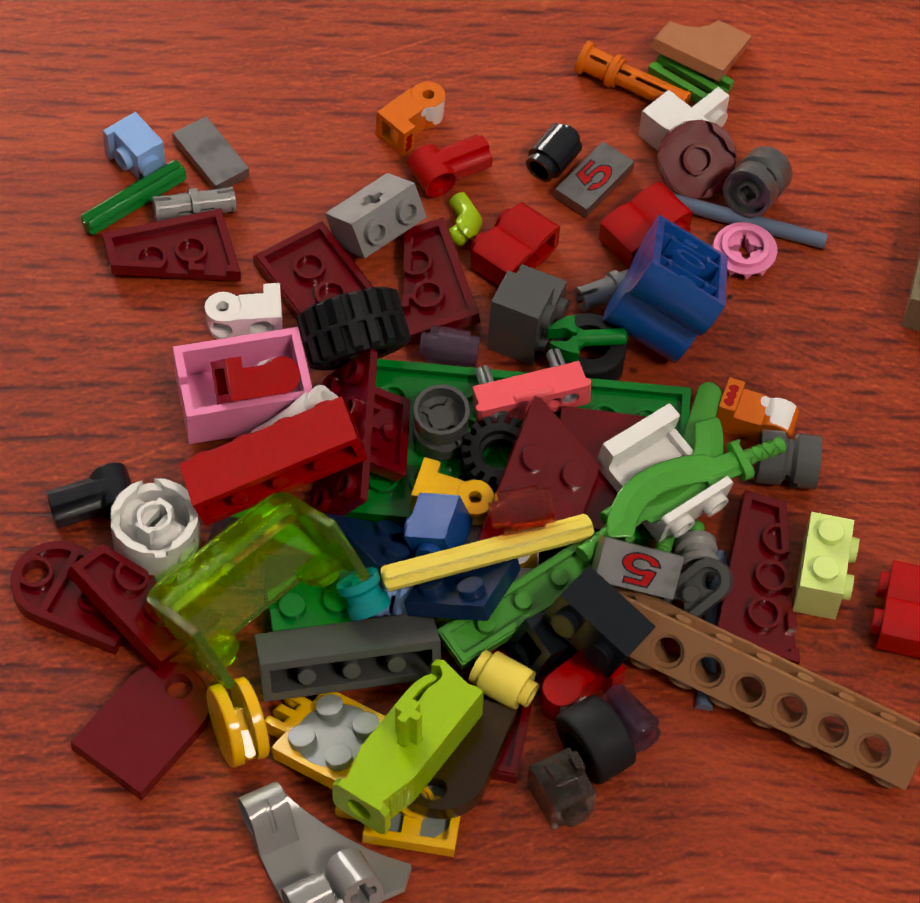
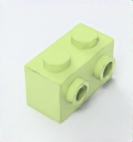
(824, 566)

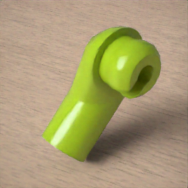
(468, 221)

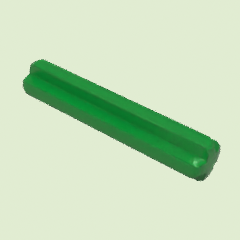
(133, 197)

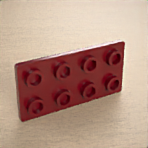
(382, 426)

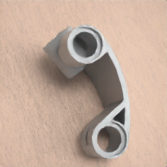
(312, 860)

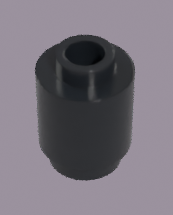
(554, 152)

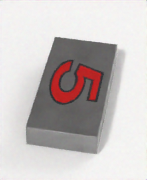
(594, 179)
(637, 567)

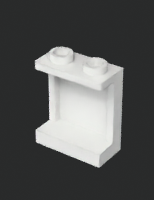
(650, 443)

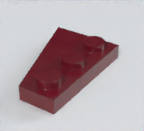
(175, 248)
(434, 282)

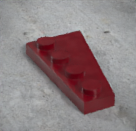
(762, 587)

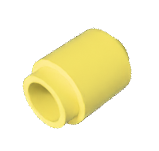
(504, 679)

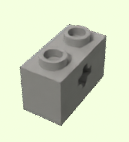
(376, 215)

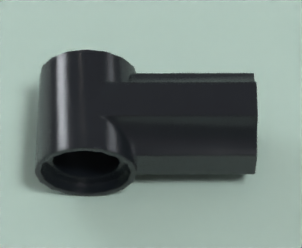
(88, 497)

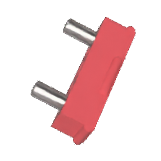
(511, 396)

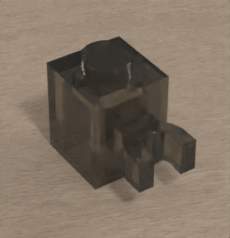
(562, 789)

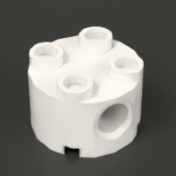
(155, 526)

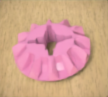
(758, 242)

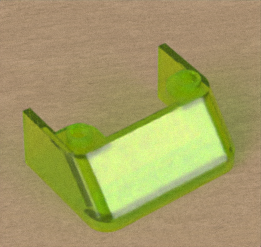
(247, 573)

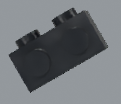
(598, 621)

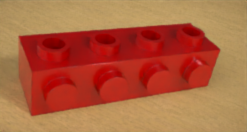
(273, 460)

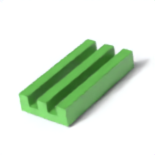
(690, 78)

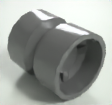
(440, 421)
(798, 464)

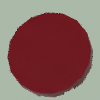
(696, 158)

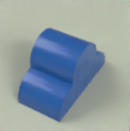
(670, 290)

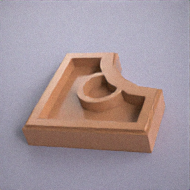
(703, 49)

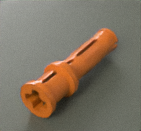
(616, 71)

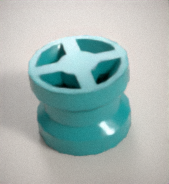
(365, 597)

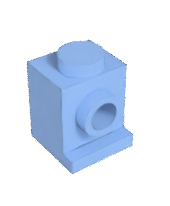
(134, 146)

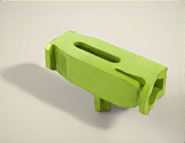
(409, 747)

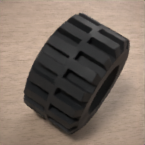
(352, 324)

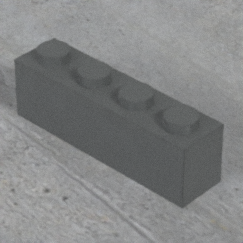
(346, 656)

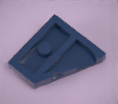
(375, 542)
(463, 595)

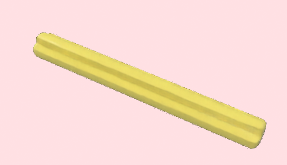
(485, 553)

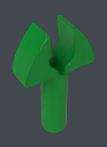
(581, 338)

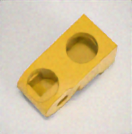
(473, 493)

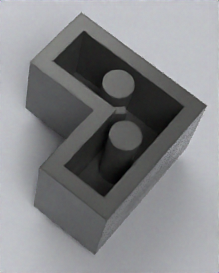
(524, 311)

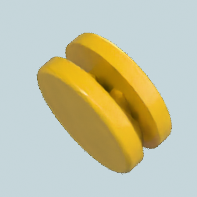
(240, 726)

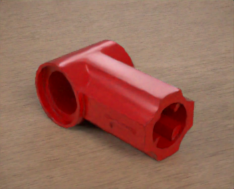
(441, 168)

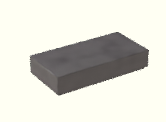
(211, 154)

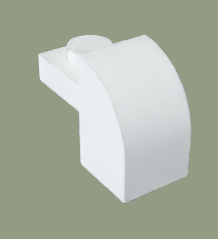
(670, 111)

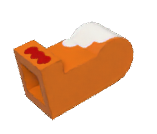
(409, 115)
(747, 412)

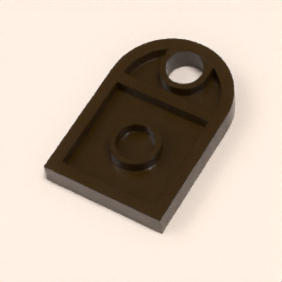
(470, 765)

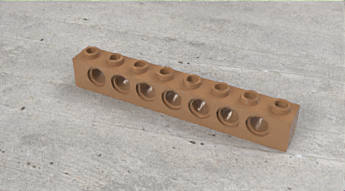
(778, 680)

